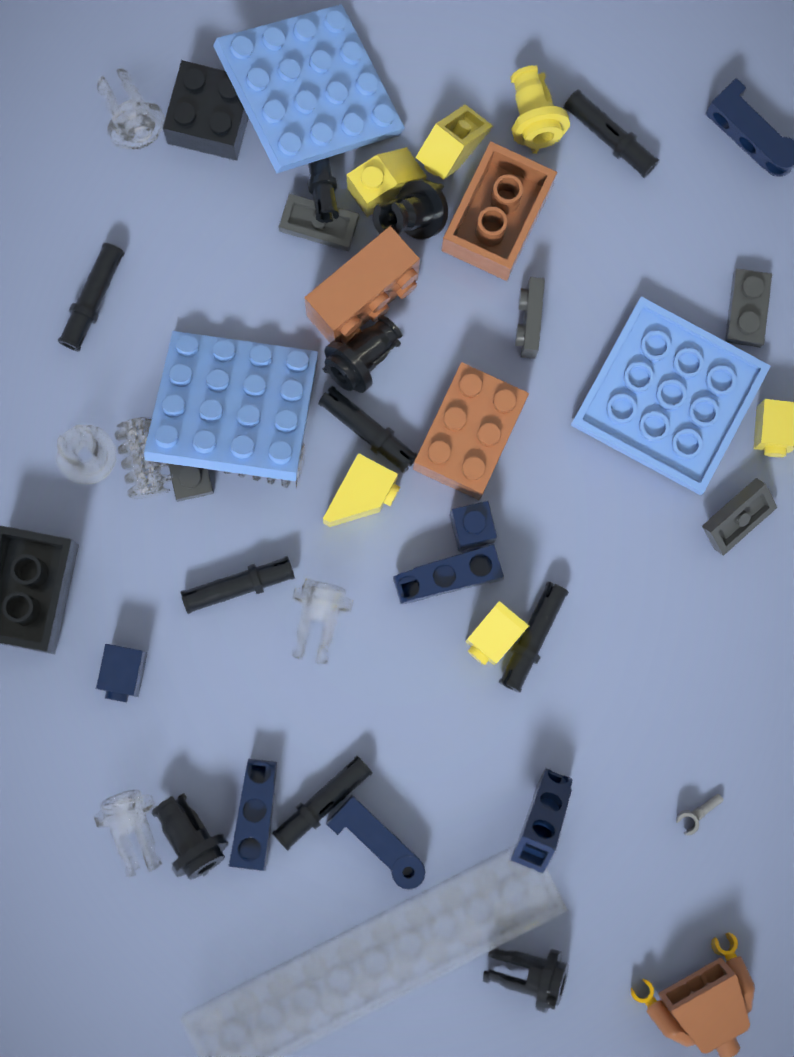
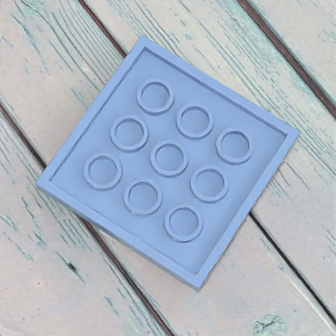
(308, 87)
(671, 396)
(232, 406)

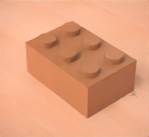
(498, 211)
(363, 287)
(470, 431)

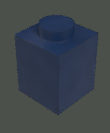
(473, 525)
(121, 672)

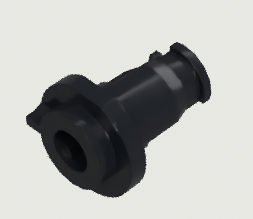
(417, 210)
(353, 362)
(189, 838)
(544, 980)

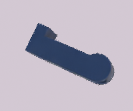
(751, 131)
(449, 575)
(254, 816)
(543, 822)
(404, 865)

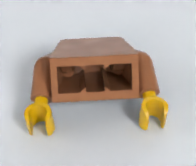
(707, 1005)

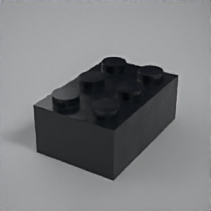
(34, 587)

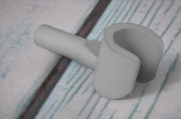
(699, 813)

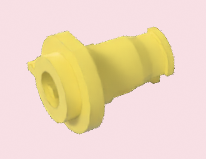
(539, 121)

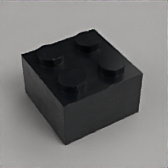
(205, 112)

